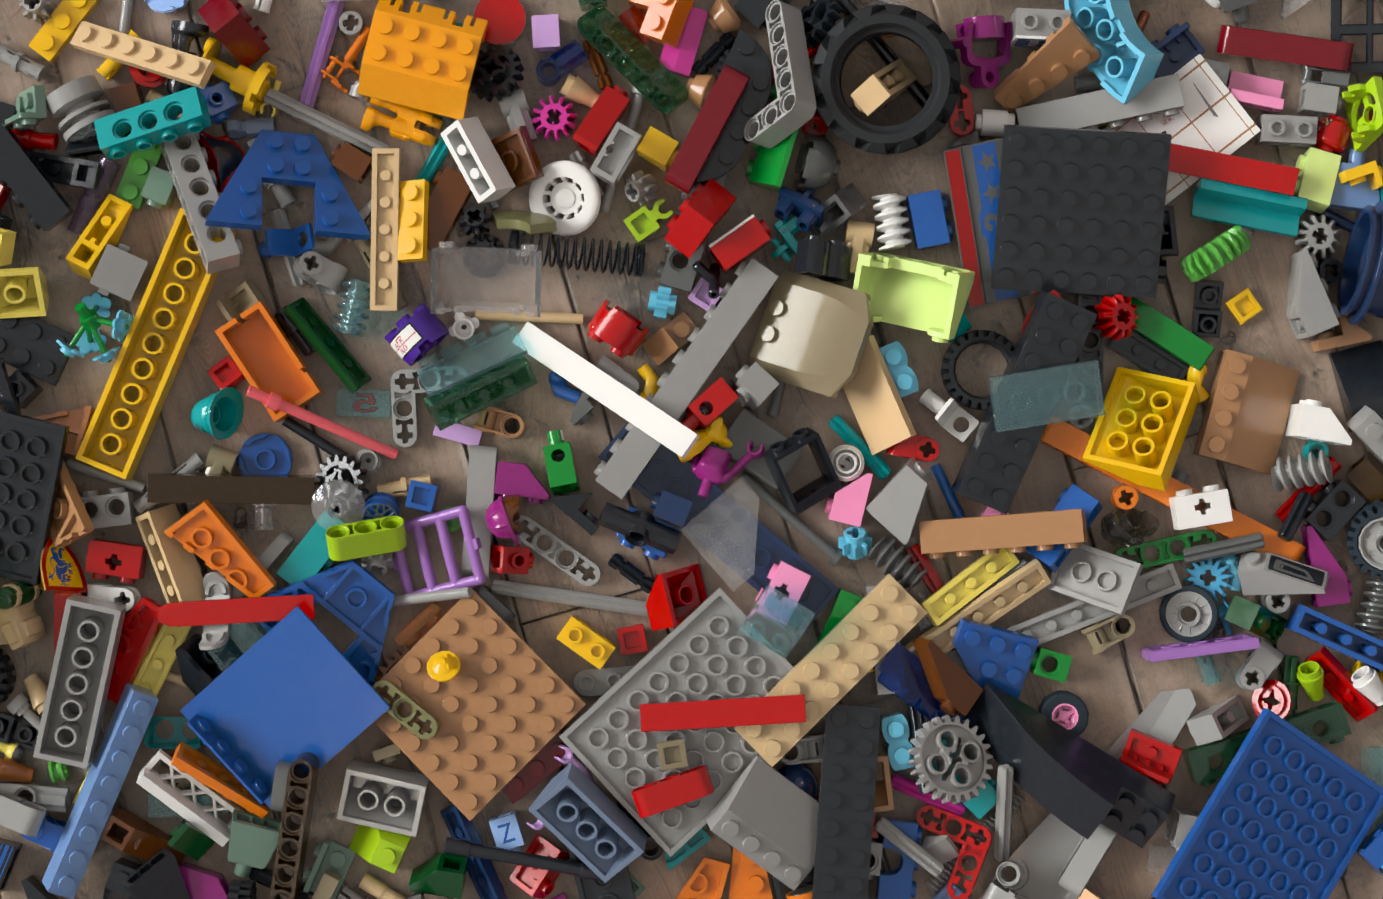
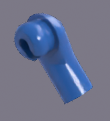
(561, 389)

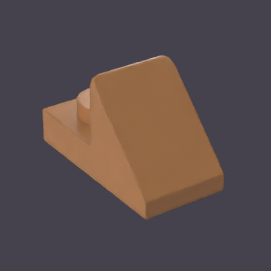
(1345, 335)
(669, 338)

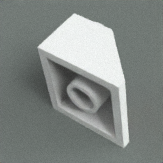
(1316, 423)

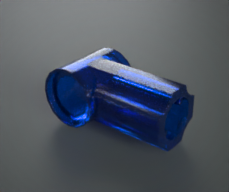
(562, 61)

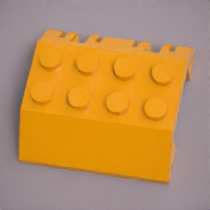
(421, 58)

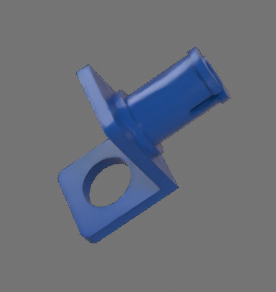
(286, 241)

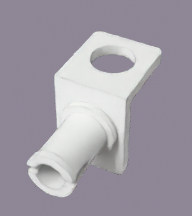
(948, 413)

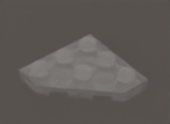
(728, 533)

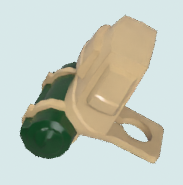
(19, 616)

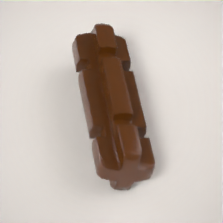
(598, 66)

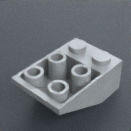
(1307, 298)

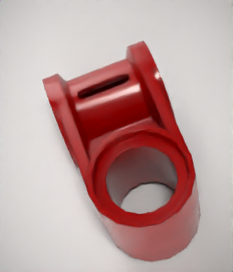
(911, 446)

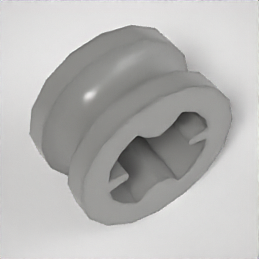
(345, 17)

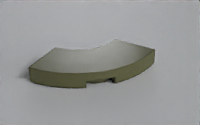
(523, 220)

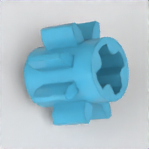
(662, 302)
(855, 543)

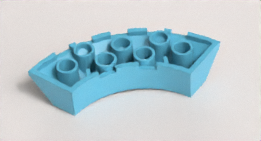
(1126, 55)

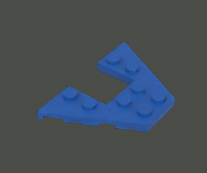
(294, 161)
(357, 601)

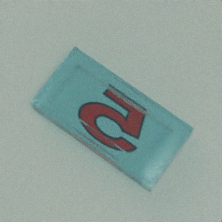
(364, 403)

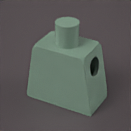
(251, 841)

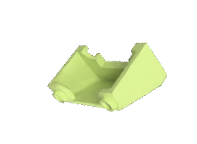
(914, 292)

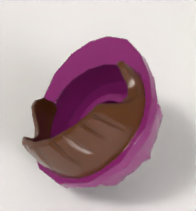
(502, 517)

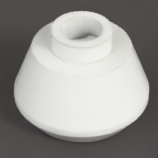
(853, 468)

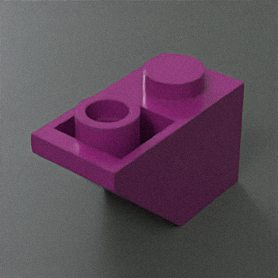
(519, 479)
(203, 882)

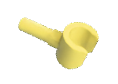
(277, 84)

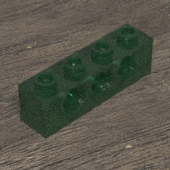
(480, 392)

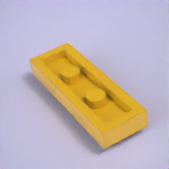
(61, 27)
(413, 221)

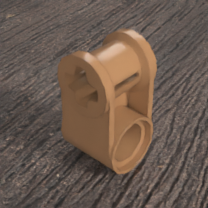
(498, 421)

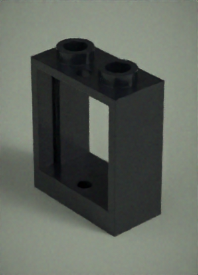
(814, 491)

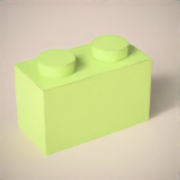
(1317, 178)

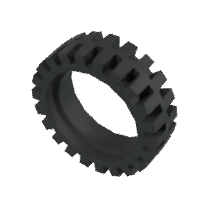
(952, 354)

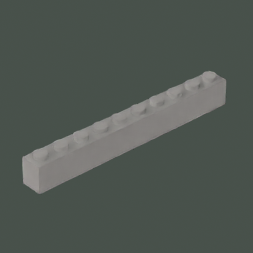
(689, 373)

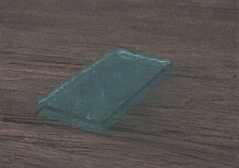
(1046, 395)

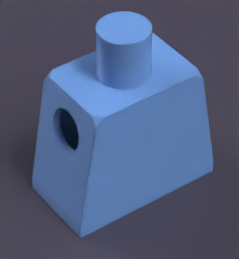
(1357, 196)

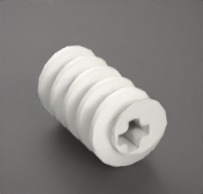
(892, 221)

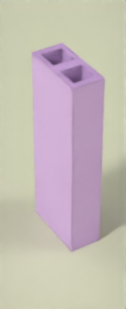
(460, 433)

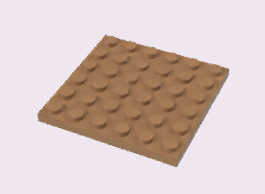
(489, 715)

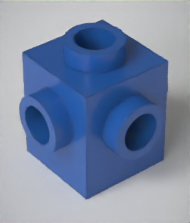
(219, 101)

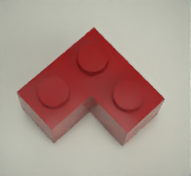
(698, 217)

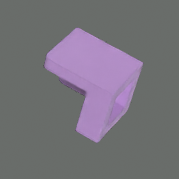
(546, 33)

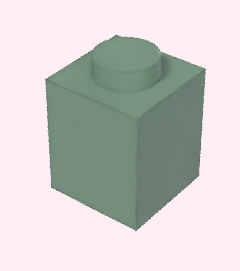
(159, 188)

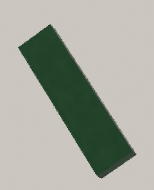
(327, 345)

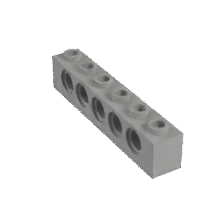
(215, 255)

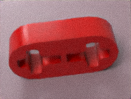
(967, 112)

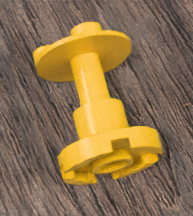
(242, 79)

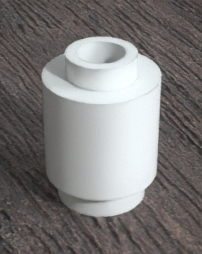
(992, 122)

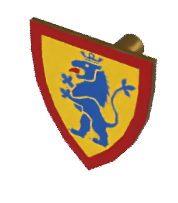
(60, 570)

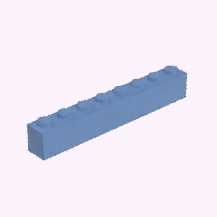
(100, 791)

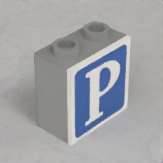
(1033, 26)

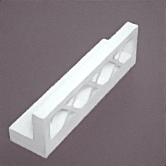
(182, 803)

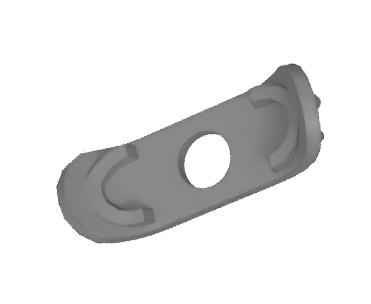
(215, 588)

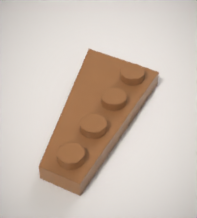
(1054, 62)

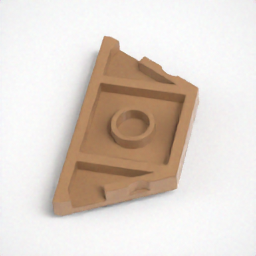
(69, 516)

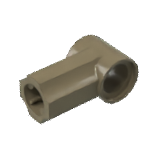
(221, 460)

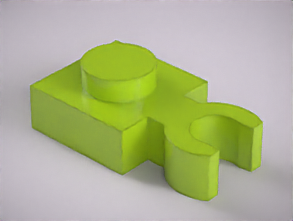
(644, 222)

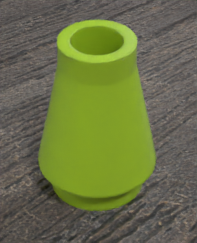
(1311, 678)

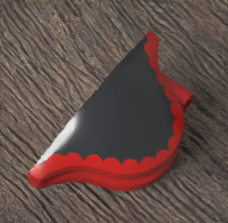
(223, 157)

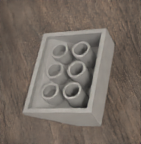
(769, 822)

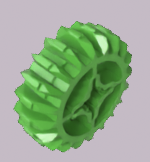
(1215, 253)

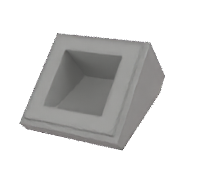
(941, 848)

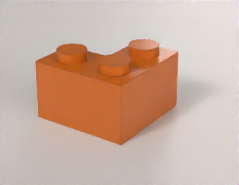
(664, 19)

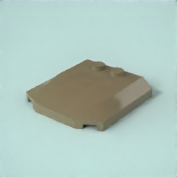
(812, 333)

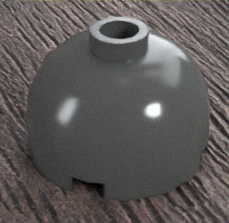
(816, 163)

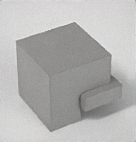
(118, 271)

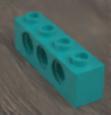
(139, 119)

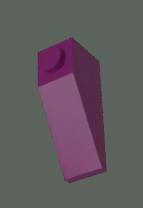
(1318, 556)

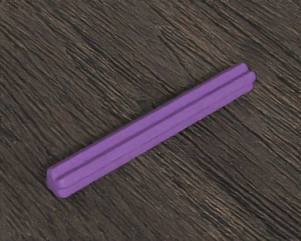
(321, 52)

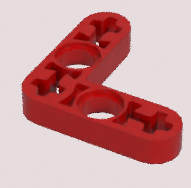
(968, 848)

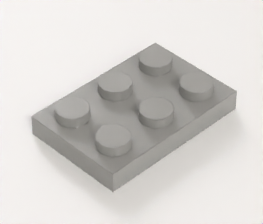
(1097, 578)

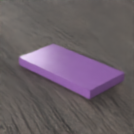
(1199, 648)

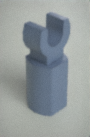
(249, 128)

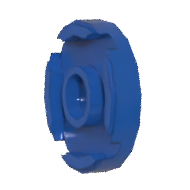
(265, 455)

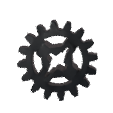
(819, 19)
(495, 74)
(348, 470)

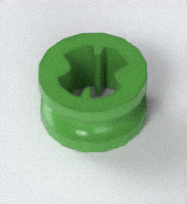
(58, 771)

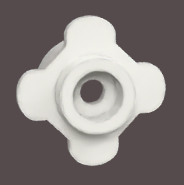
(461, 319)

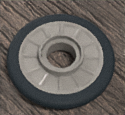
(1185, 630)

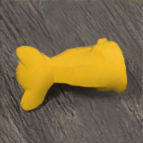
(714, 432)

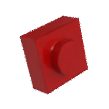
(226, 373)
(632, 639)

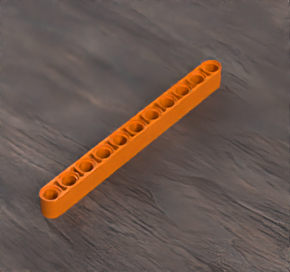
(1073, 443)

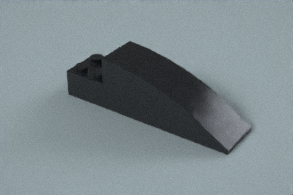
(1067, 772)

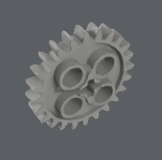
(970, 770)

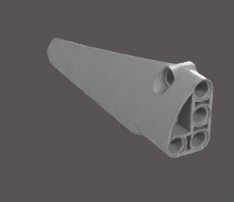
(1057, 859)

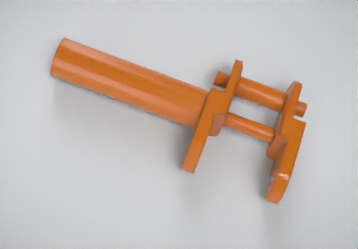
(349, 59)

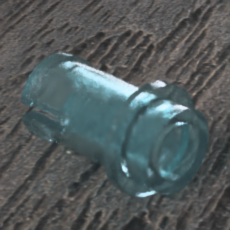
(1208, 670)

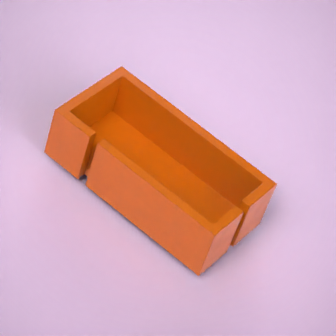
(269, 358)

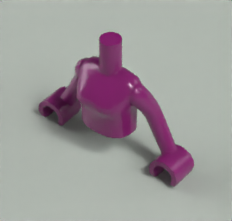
(714, 465)

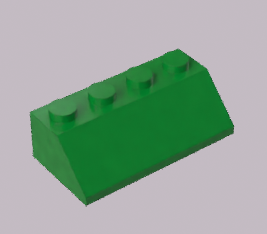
(771, 164)

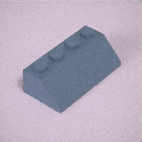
(589, 823)

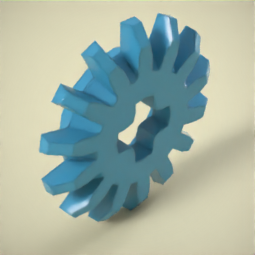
(1216, 570)

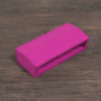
(681, 59)

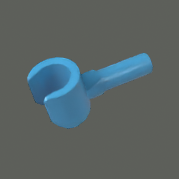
(1223, 608)

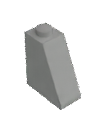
(902, 499)

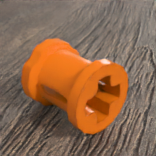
(1131, 500)

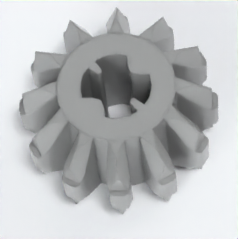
(1324, 231)

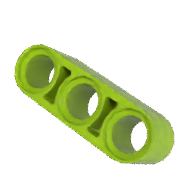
(366, 538)

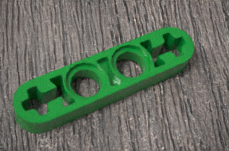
(1163, 546)

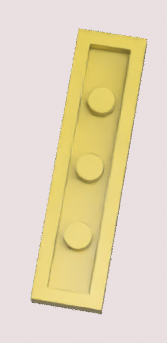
(968, 585)

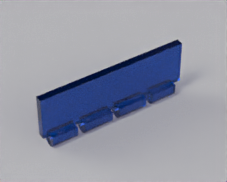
(905, 675)

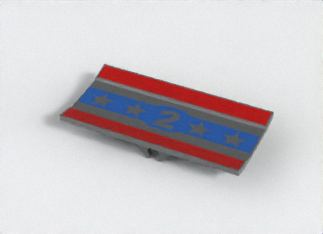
(974, 192)

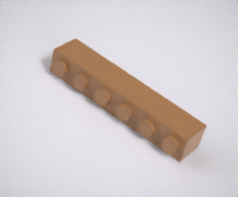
(1003, 531)

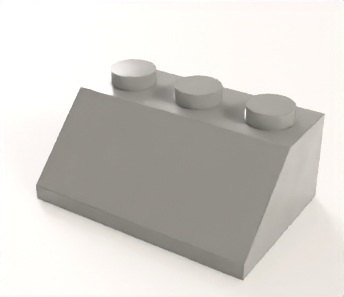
(383, 797)

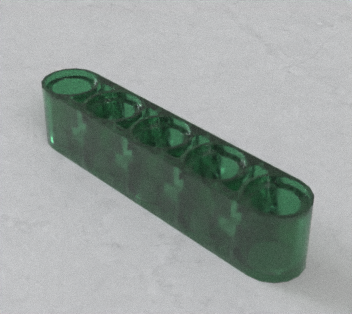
(632, 59)

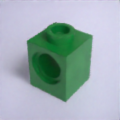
(1061, 667)

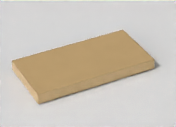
(878, 402)

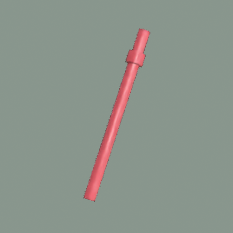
(274, 401)

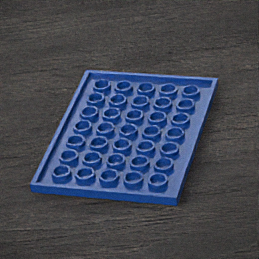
(1275, 823)

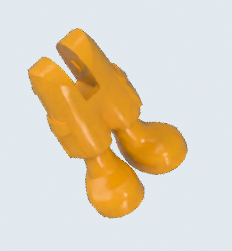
(406, 123)

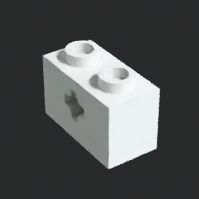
(1216, 511)

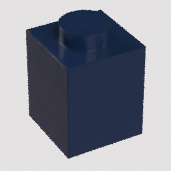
(671, 507)

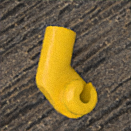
(1197, 377)
(650, 380)

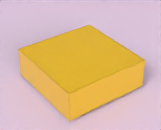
(1243, 306)

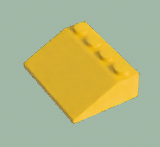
(1142, 427)

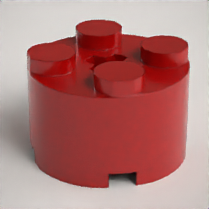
(617, 329)

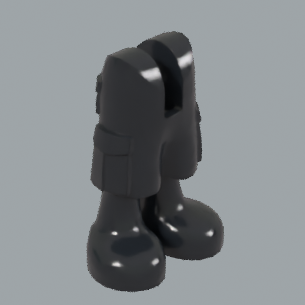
(182, 36)

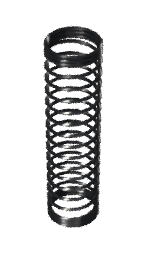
(638, 254)

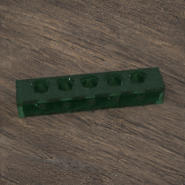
(1198, 757)

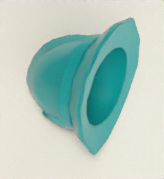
(218, 413)

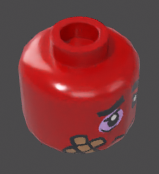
(1332, 134)

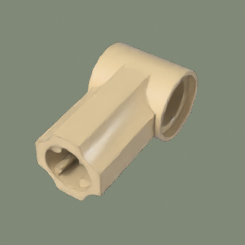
(859, 238)

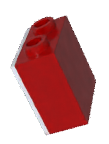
(740, 243)

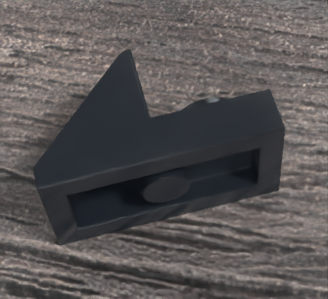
(570, 506)

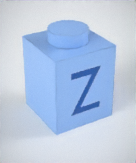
(508, 831)

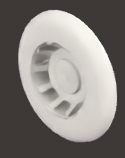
(566, 196)

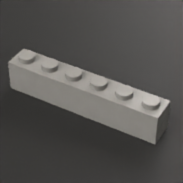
(1102, 109)

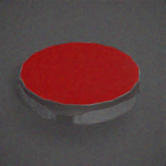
(505, 20)

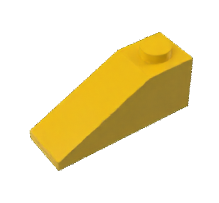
(103, 229)

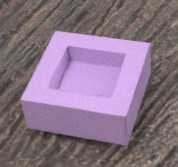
(700, 295)

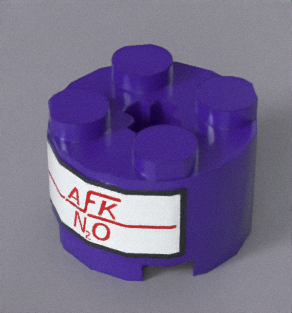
(416, 334)

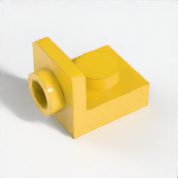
(1358, 175)

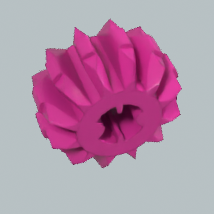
(544, 118)

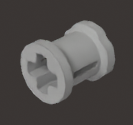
(1284, 604)

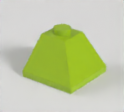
(380, 847)

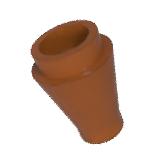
(15, 771)

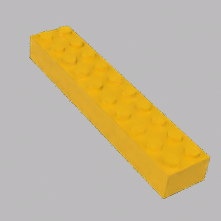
(149, 356)

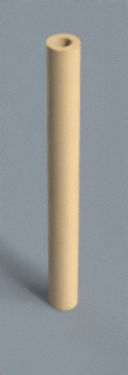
(546, 317)

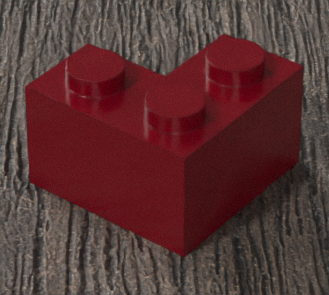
(232, 27)

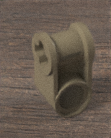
(1107, 632)

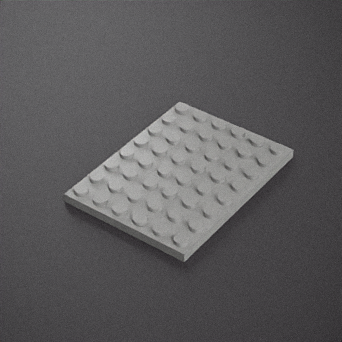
(694, 662)

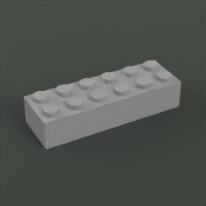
(80, 681)

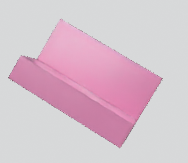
(1256, 91)

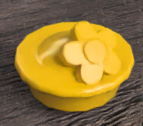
(443, 666)

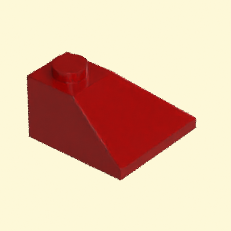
(675, 596)

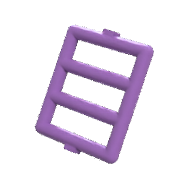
(473, 545)

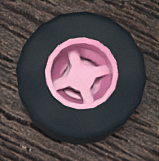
(1075, 715)

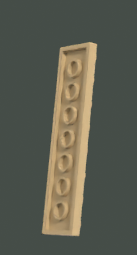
(838, 664)

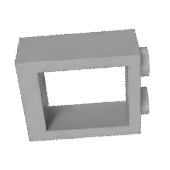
(612, 166)

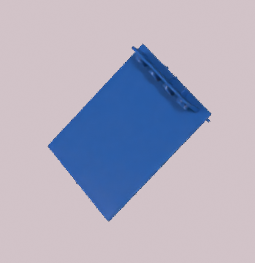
(281, 701)

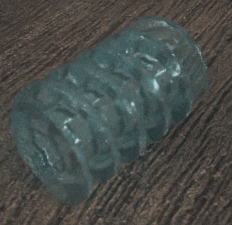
(352, 307)

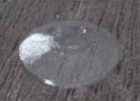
(337, 493)

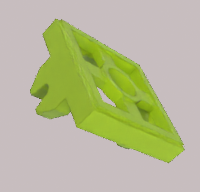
(1363, 130)

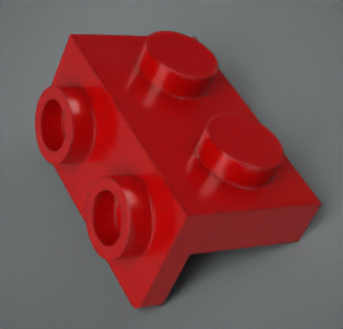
(1151, 756)

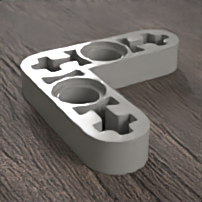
(410, 395)

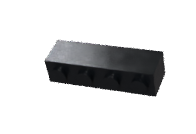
(30, 183)

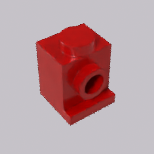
(511, 559)

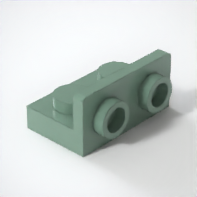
(29, 108)
(329, 856)

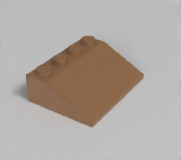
(1246, 411)

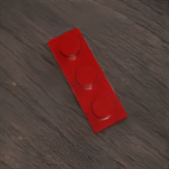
(1340, 686)

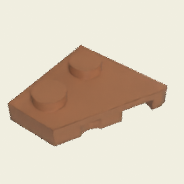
(78, 422)

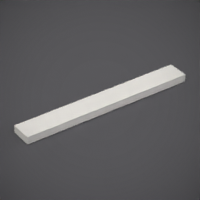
(608, 391)

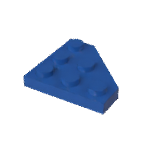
(995, 654)

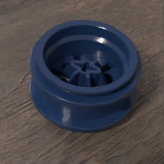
(1362, 278)

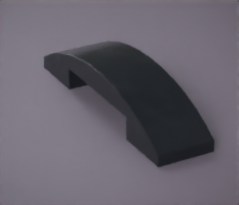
(68, 170)

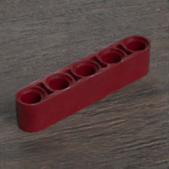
(1285, 47)
(706, 129)

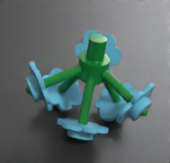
(93, 313)

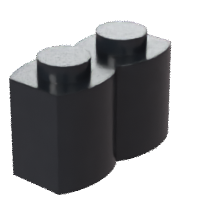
(823, 259)

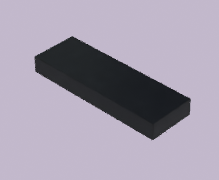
(1149, 356)

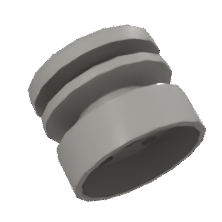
(79, 108)

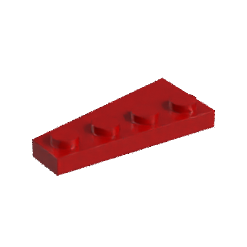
(135, 642)

